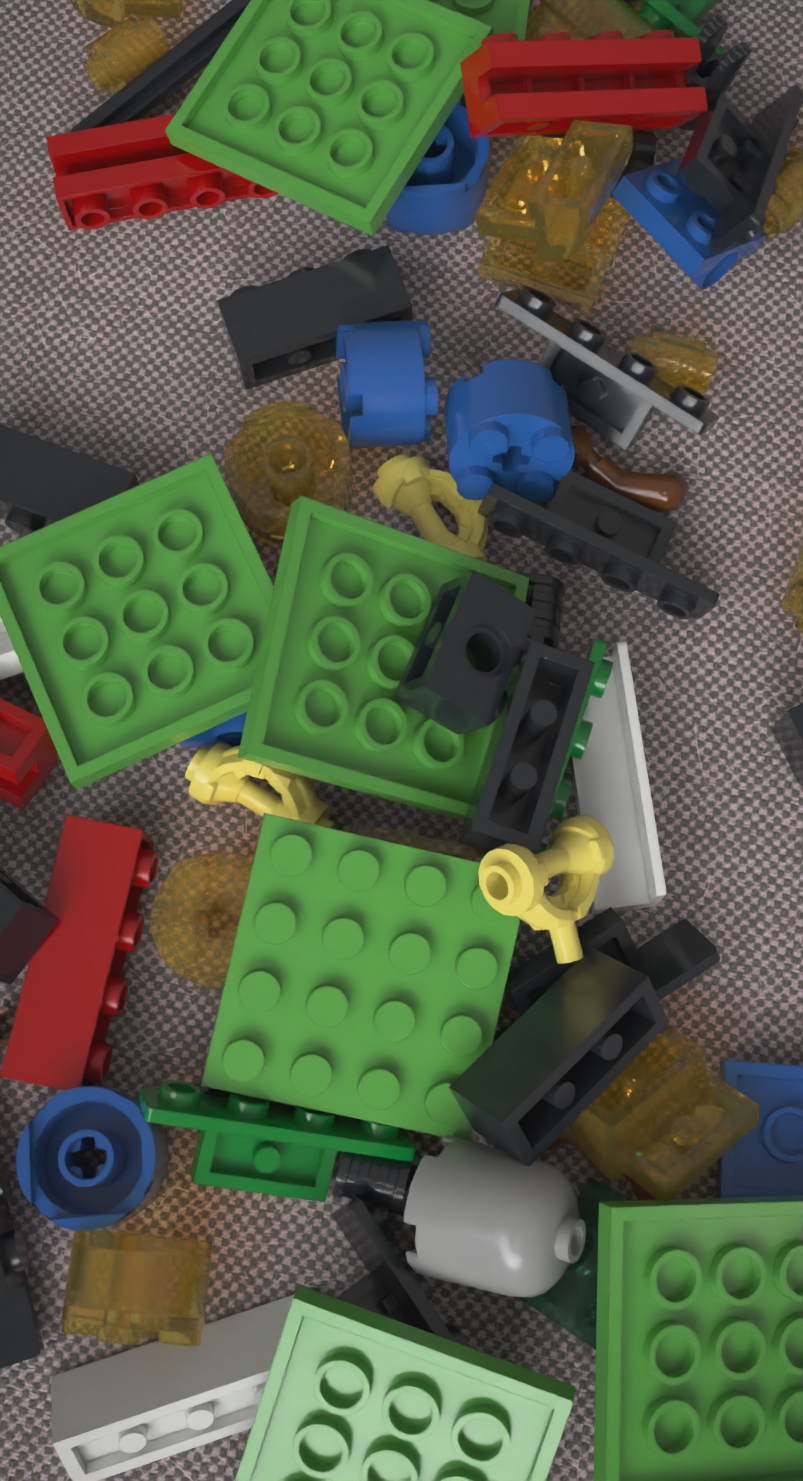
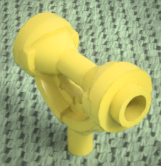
(412, 486)
(223, 777)
(516, 878)

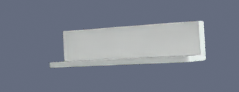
(616, 791)
(164, 1395)

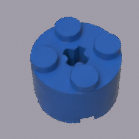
(446, 183)
(384, 383)
(509, 431)
(75, 1194)

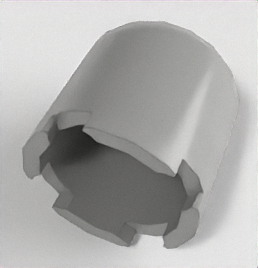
(492, 1220)

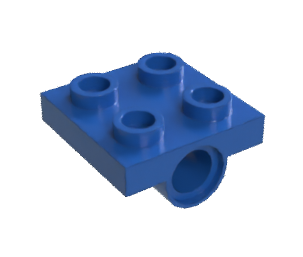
(679, 221)

